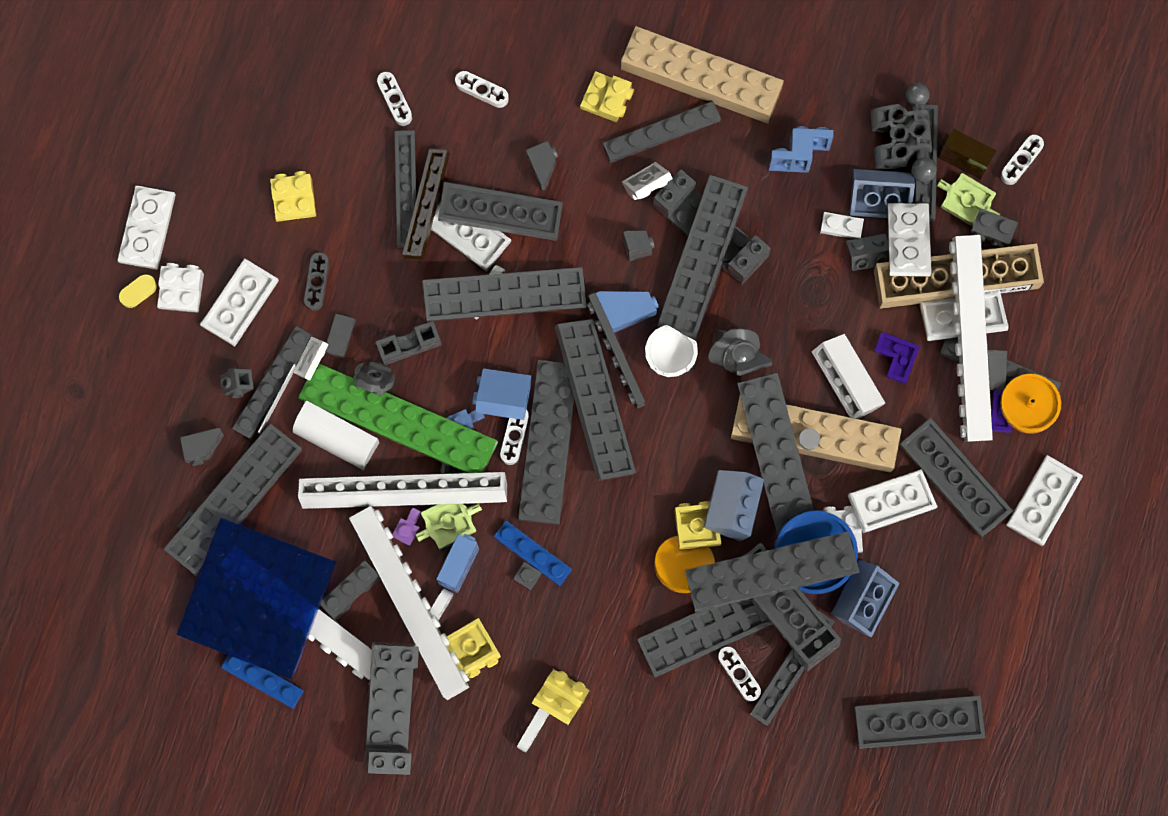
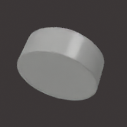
(809, 439)

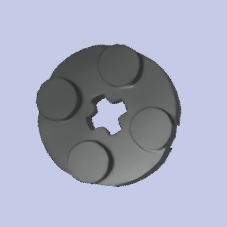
(373, 378)

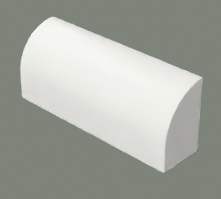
(848, 377)
(335, 435)

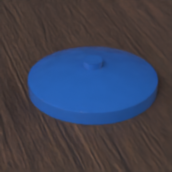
(811, 526)

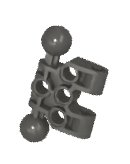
(883, 120)

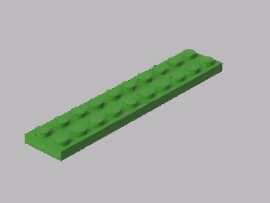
(399, 421)

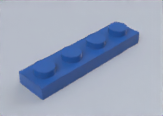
(532, 553)
(264, 681)

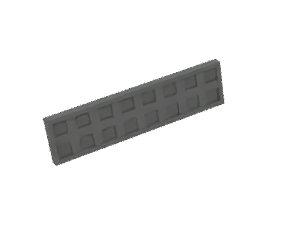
(703, 256)
(503, 294)
(595, 399)
(547, 445)
(775, 448)
(234, 496)
(772, 571)
(700, 634)

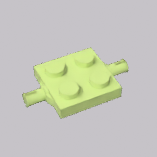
(966, 198)
(446, 522)

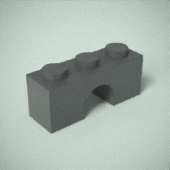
(398, 348)
(342, 597)

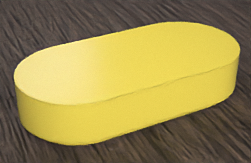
(137, 291)

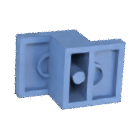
(802, 144)

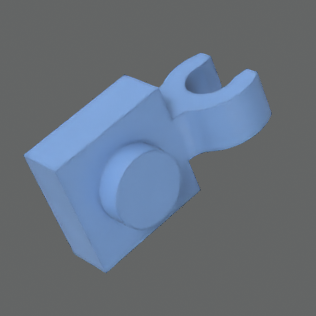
(466, 419)

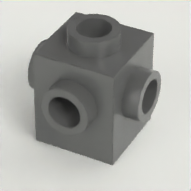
(236, 382)

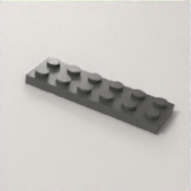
(500, 211)
(956, 478)
(919, 722)

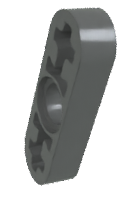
(309, 294)

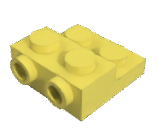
(607, 96)
(293, 196)
(690, 525)
(473, 648)
(561, 696)

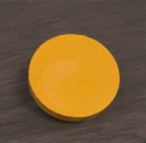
(1030, 403)
(672, 563)

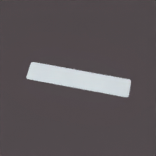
(276, 400)

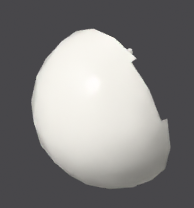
(670, 352)

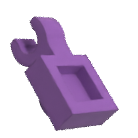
(407, 530)

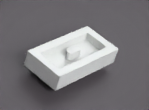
(841, 225)
(310, 358)

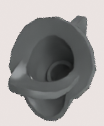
(738, 351)

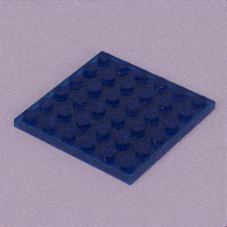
(256, 598)

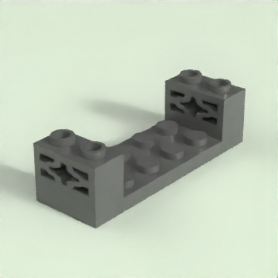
(679, 204)
(798, 623)
(389, 708)

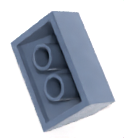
(875, 189)
(733, 504)
(865, 598)

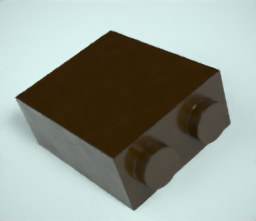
(966, 153)

